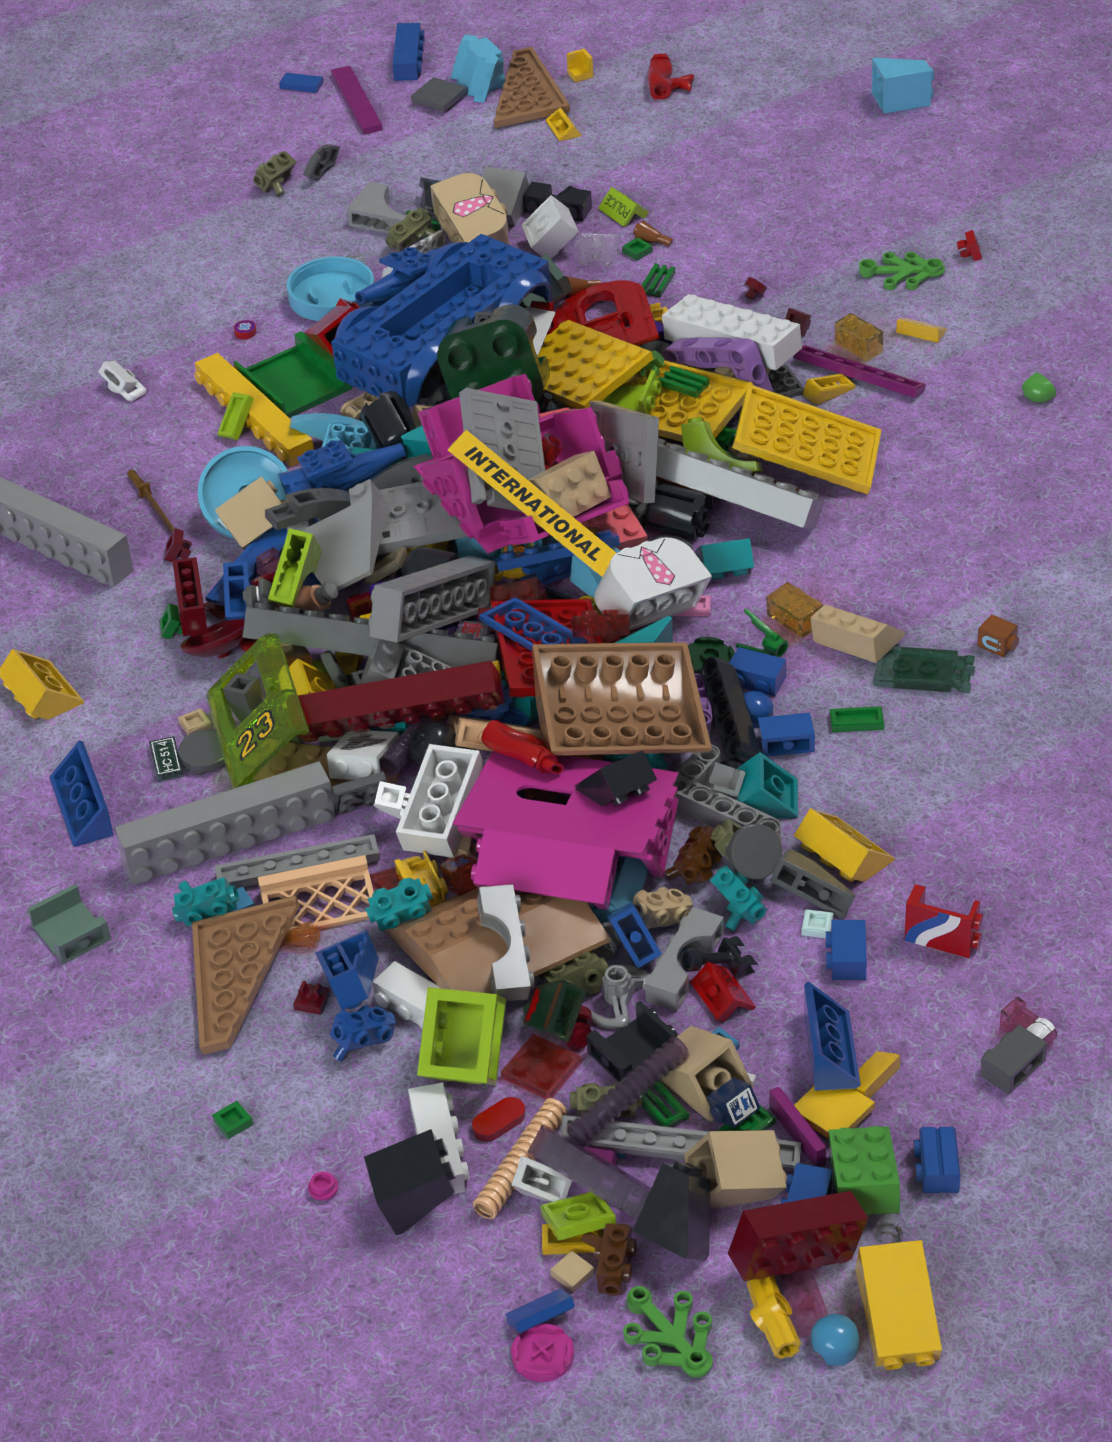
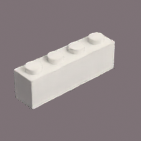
(402, 992)
(431, 1111)

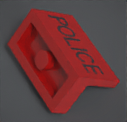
(720, 991)

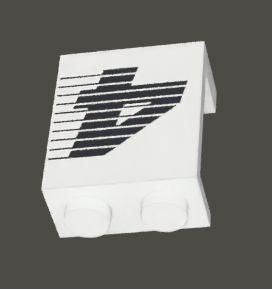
(359, 754)

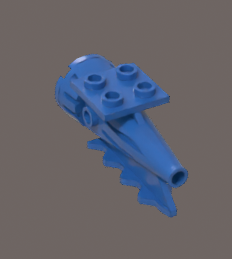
(407, 268)
(337, 468)

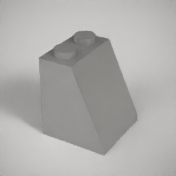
(509, 188)

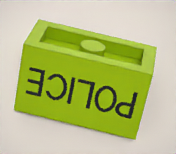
(621, 207)

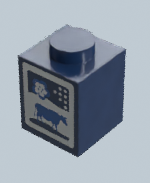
(733, 1102)

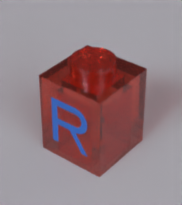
(458, 874)

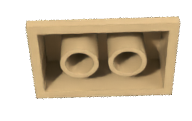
(853, 633)

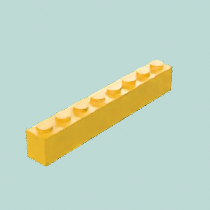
(264, 416)

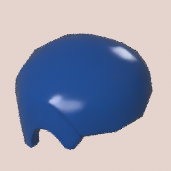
(758, 705)

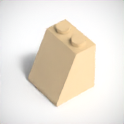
(709, 1066)
(740, 1165)

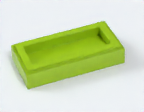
(235, 416)

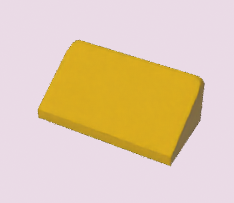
(562, 125)
(920, 329)
(877, 1072)

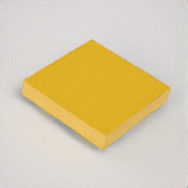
(834, 1109)

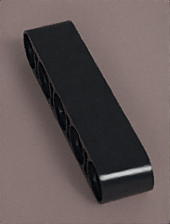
(729, 710)

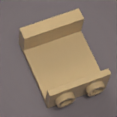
(246, 511)

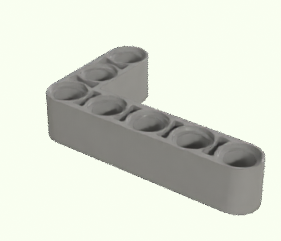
(710, 805)

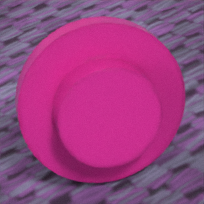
(323, 1186)

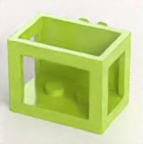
(461, 1036)

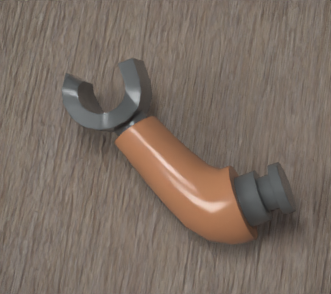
(309, 597)

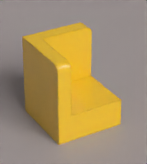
(579, 65)

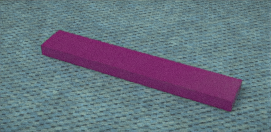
(356, 100)
(860, 371)

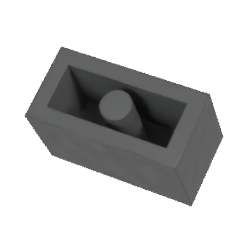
(1013, 1059)

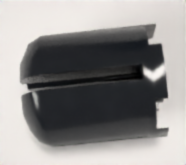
(388, 419)
(679, 511)

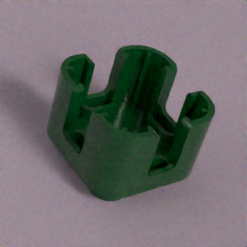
(492, 352)

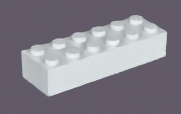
(705, 318)

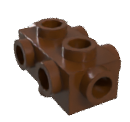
(696, 857)
(614, 1257)

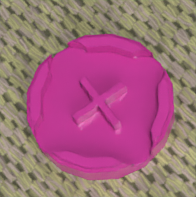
(542, 1353)

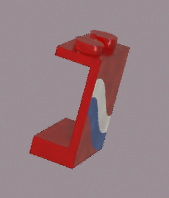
(941, 927)

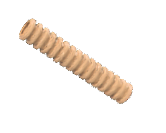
(499, 1186)

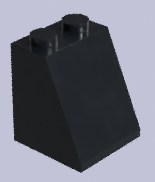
(410, 1179)
(678, 1211)

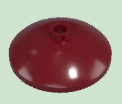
(217, 642)

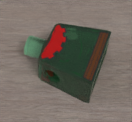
(554, 1009)

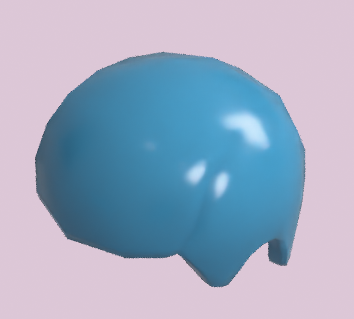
(835, 1339)

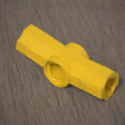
(772, 1317)

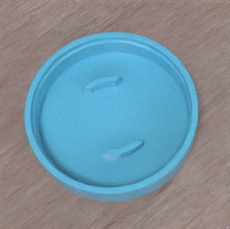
(320, 283)

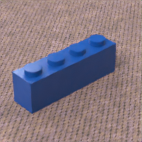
(408, 51)

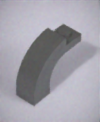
(244, 696)

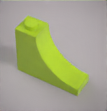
(699, 437)
(297, 560)

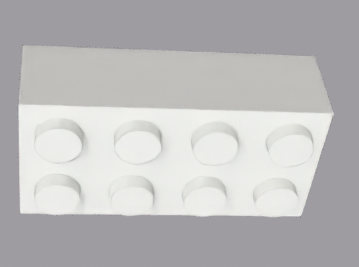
(436, 799)

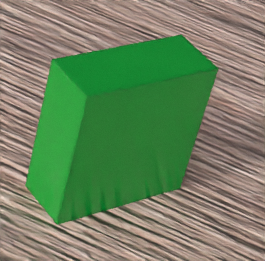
(637, 249)
(232, 1119)

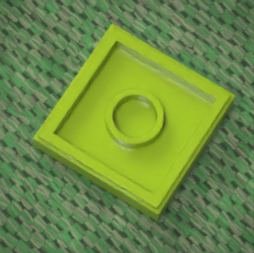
(577, 1215)

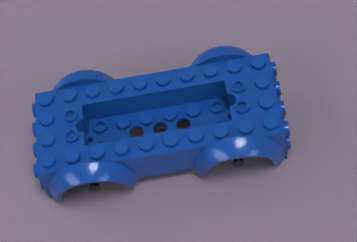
(399, 341)

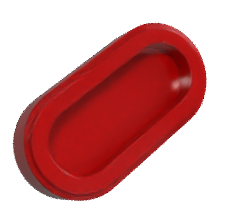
(498, 1119)

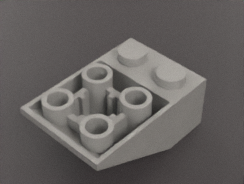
(396, 660)

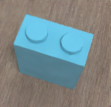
(901, 83)

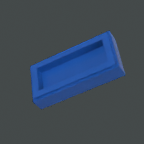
(301, 82)
(540, 1310)

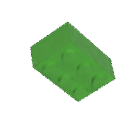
(866, 1165)

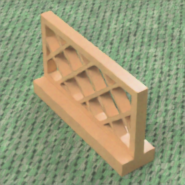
(470, 730)
(308, 879)

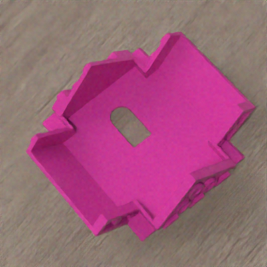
(499, 526)
(559, 847)

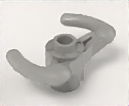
(618, 986)

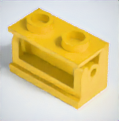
(427, 873)

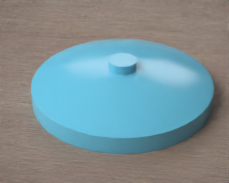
(231, 473)

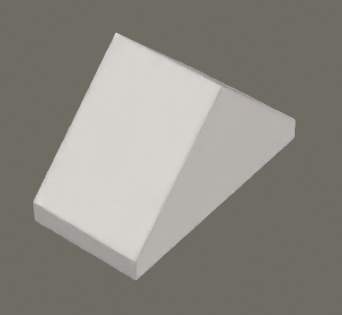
(540, 1181)

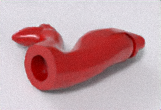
(659, 78)
(521, 747)

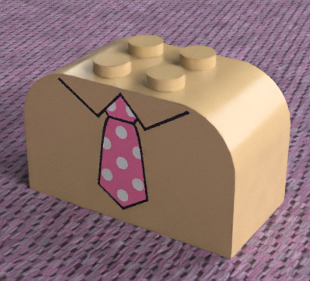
(469, 208)

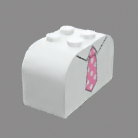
(652, 581)

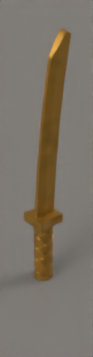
(144, 491)

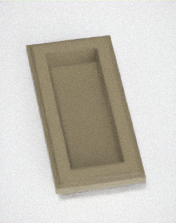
(387, 565)

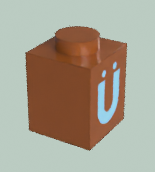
(998, 636)

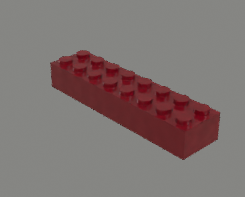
(401, 700)

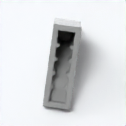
(371, 209)

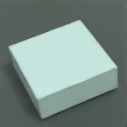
(816, 923)

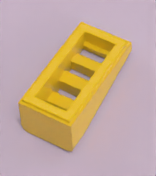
(826, 388)

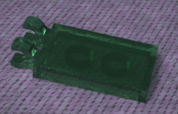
(924, 670)

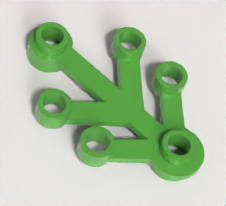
(904, 268)
(670, 1334)

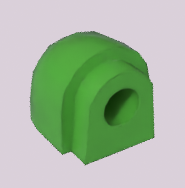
(1038, 389)

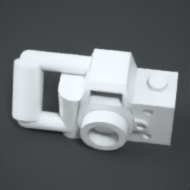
(121, 381)

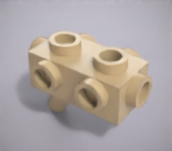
(662, 907)

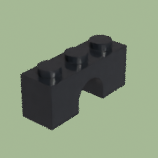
(577, 200)

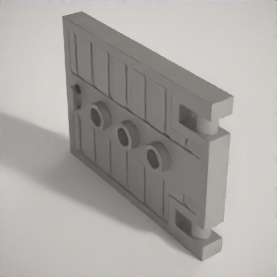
(507, 428)
(635, 443)
(415, 519)

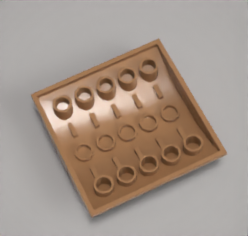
(618, 699)
(460, 951)

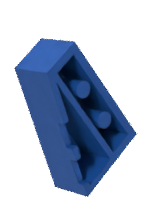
(350, 968)

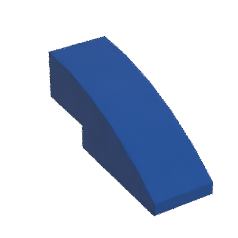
(235, 582)

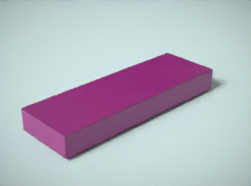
(797, 1127)

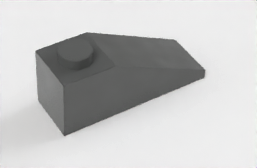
(812, 883)

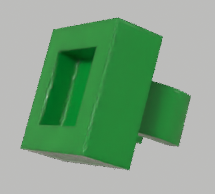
(170, 622)

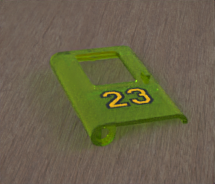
(269, 725)

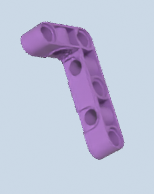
(735, 353)

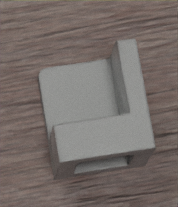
(724, 779)

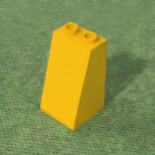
(898, 1304)

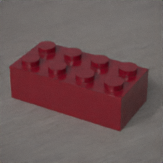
(797, 1235)

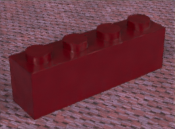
(189, 597)

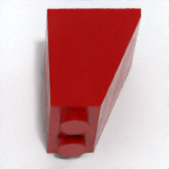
(325, 329)

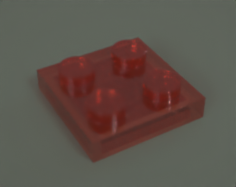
(541, 1067)

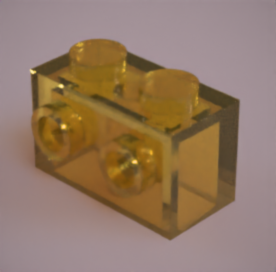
(858, 337)
(792, 608)

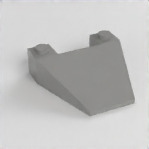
(349, 537)

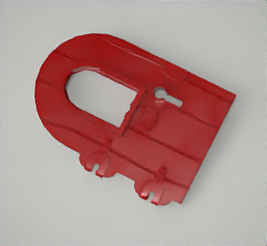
(631, 308)

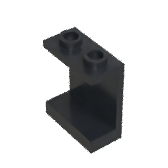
(630, 1044)

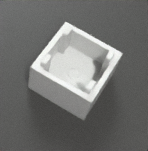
(550, 227)

